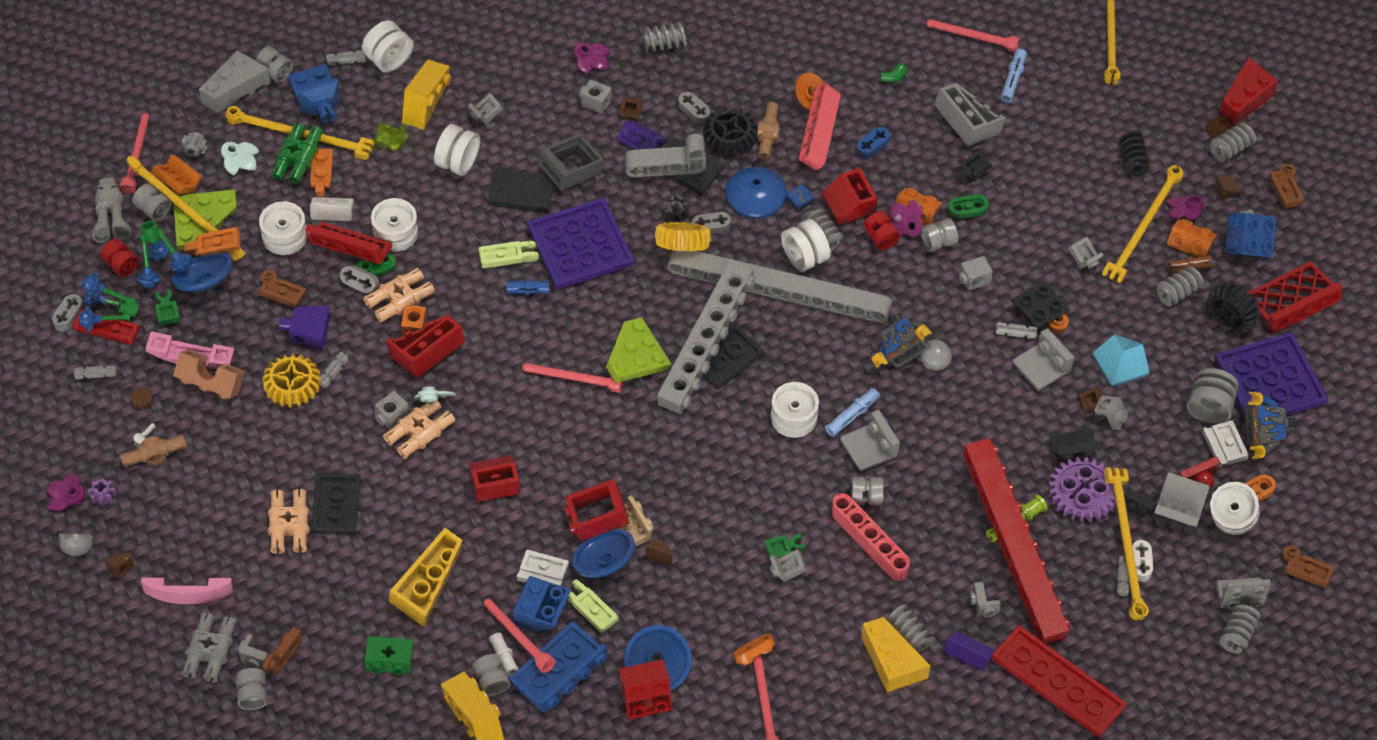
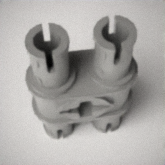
(209, 647)

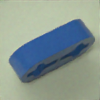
(870, 140)

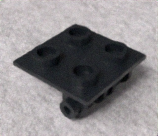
(1040, 305)

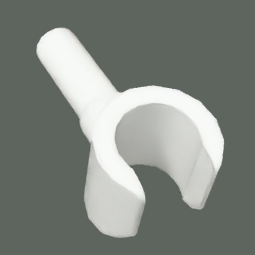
(138, 438)

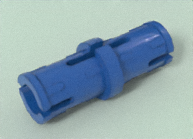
(527, 286)

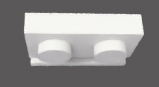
(1225, 443)
(542, 567)

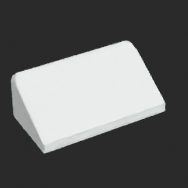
(331, 209)

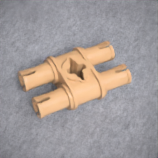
(399, 294)
(418, 428)
(298, 523)

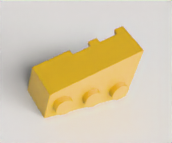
(424, 93)
(892, 655)
(473, 707)

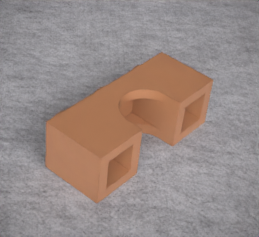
(192, 370)

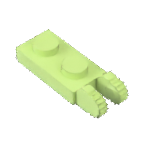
(508, 254)
(592, 607)

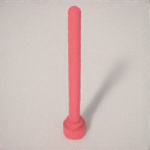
(1010, 43)
(128, 183)
(609, 382)
(543, 660)
(764, 699)

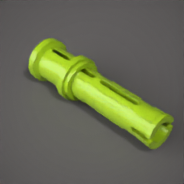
(1029, 510)

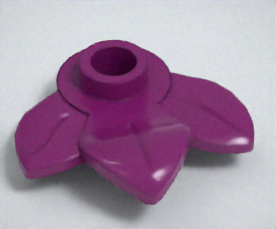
(592, 58)
(1186, 207)
(904, 216)
(65, 493)

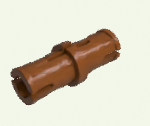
(1197, 263)

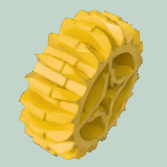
(682, 236)
(280, 374)

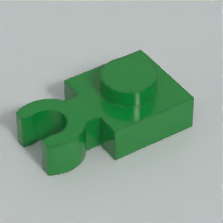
(166, 309)
(781, 546)

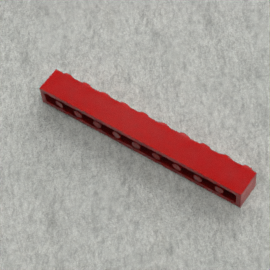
(1016, 542)

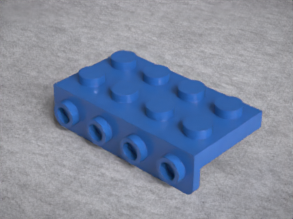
(575, 659)

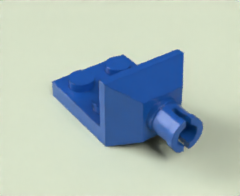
(316, 92)

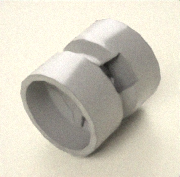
(278, 64)
(151, 202)
(941, 234)
(874, 489)
(491, 675)
(251, 690)

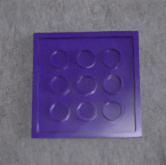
(580, 243)
(1276, 370)

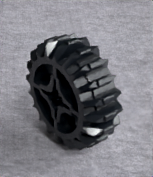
(730, 136)
(1233, 306)

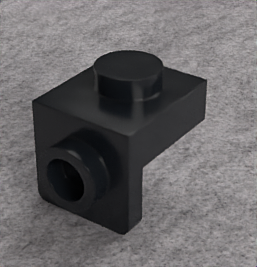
(974, 165)
(1138, 504)

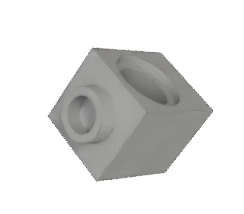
(596, 96)
(975, 273)
(394, 403)

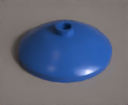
(755, 200)
(203, 273)
(603, 553)
(667, 645)

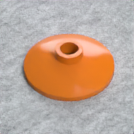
(805, 88)

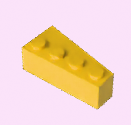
(424, 581)

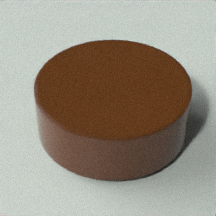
(141, 398)

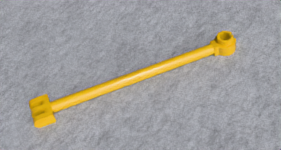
(1111, 45)
(361, 149)
(141, 171)
(1117, 268)
(1117, 478)

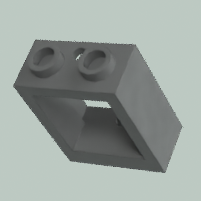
(550, 162)

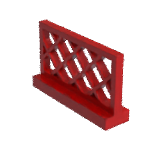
(1302, 306)

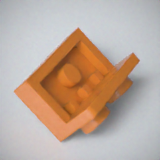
(177, 175)
(929, 204)
(1191, 238)

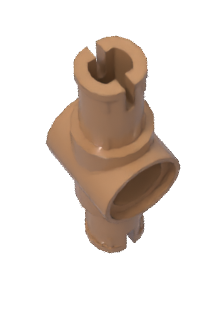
(768, 130)
(153, 450)

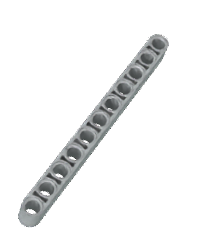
(787, 286)

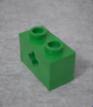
(399, 650)

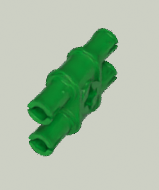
(297, 153)

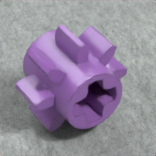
(102, 492)

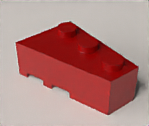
(1248, 92)
(427, 346)

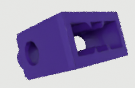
(308, 326)

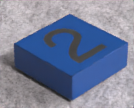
(800, 197)

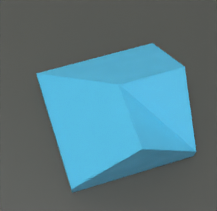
(1121, 360)

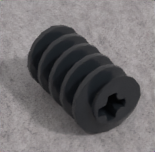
(1134, 153)

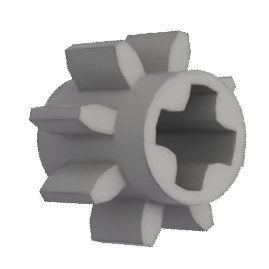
(194, 144)

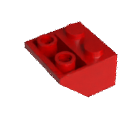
(850, 197)
(494, 478)
(645, 689)

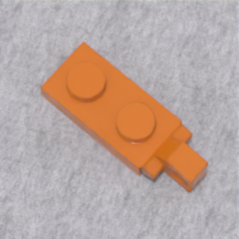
(321, 171)
(214, 242)

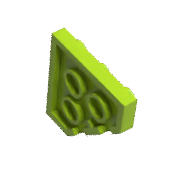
(211, 206)
(636, 353)

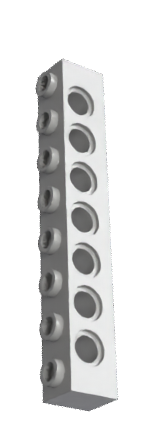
(680, 399)

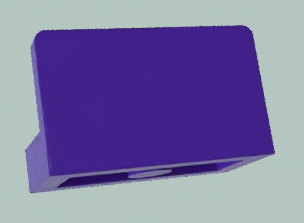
(639, 136)
(969, 650)

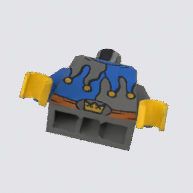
(902, 342)
(1265, 424)

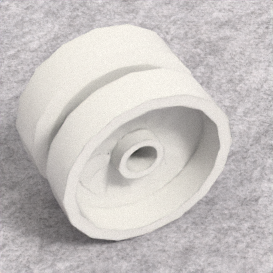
(387, 46)
(457, 149)
(396, 223)
(283, 228)
(805, 245)
(794, 409)
(1235, 495)

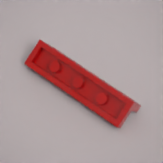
(348, 242)

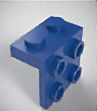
(1250, 234)

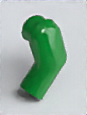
(895, 75)

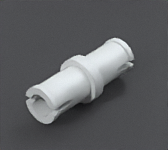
(505, 653)

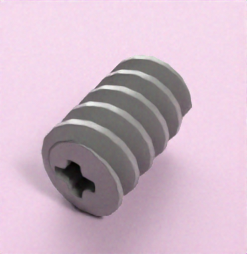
(664, 36)
(1232, 141)
(831, 233)
(1179, 285)
(1239, 628)
(909, 630)

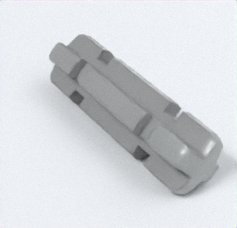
(345, 58)
(1016, 330)
(333, 369)
(95, 372)
(1123, 578)

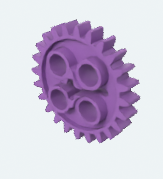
(1070, 476)

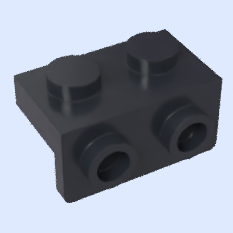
(1074, 441)

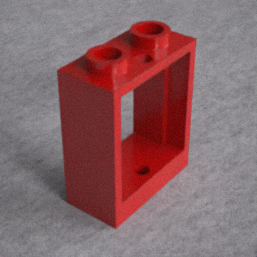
(602, 523)

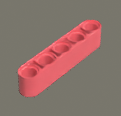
(819, 126)
(872, 546)

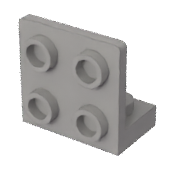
(1045, 361)
(871, 443)
(1182, 499)
(1242, 591)

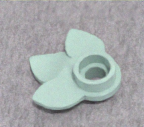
(241, 158)
(429, 394)

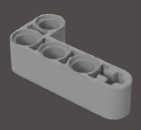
(668, 160)

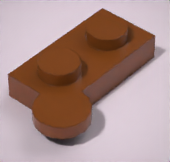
(1286, 186)
(281, 290)
(1306, 567)
(278, 658)

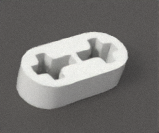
(1146, 560)

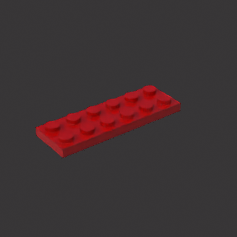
(1059, 681)

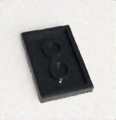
(699, 181)
(521, 190)
(734, 356)
(336, 504)

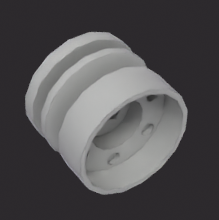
(1212, 396)

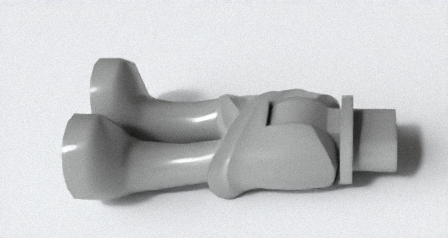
(109, 200)

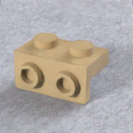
(639, 526)

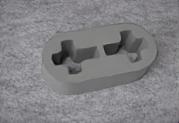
(695, 107)
(711, 221)
(357, 283)
(65, 311)

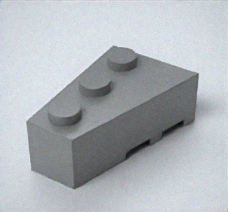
(232, 81)
(967, 116)

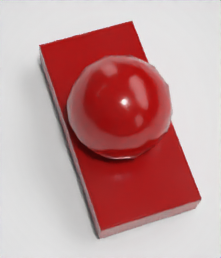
(1202, 472)

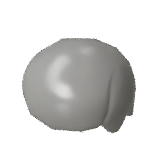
(937, 356)
(75, 543)

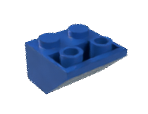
(540, 605)

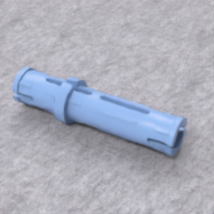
(1019, 58)
(847, 416)

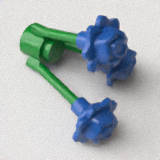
(158, 250)
(93, 287)

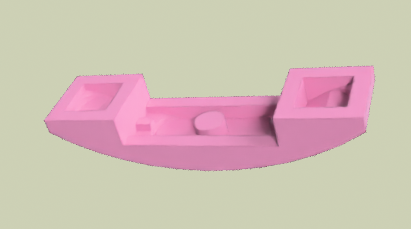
(168, 349)
(216, 589)

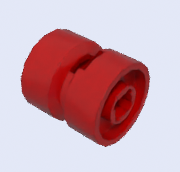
(881, 230)
(119, 257)

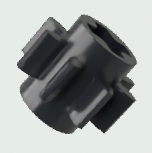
(681, 201)

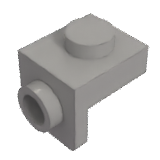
(486, 109)
(1085, 253)
(1113, 409)
(788, 565)
(982, 606)
(249, 655)

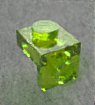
(390, 136)

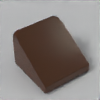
(631, 108)
(1216, 127)
(1227, 186)
(1090, 399)
(659, 552)
(119, 564)

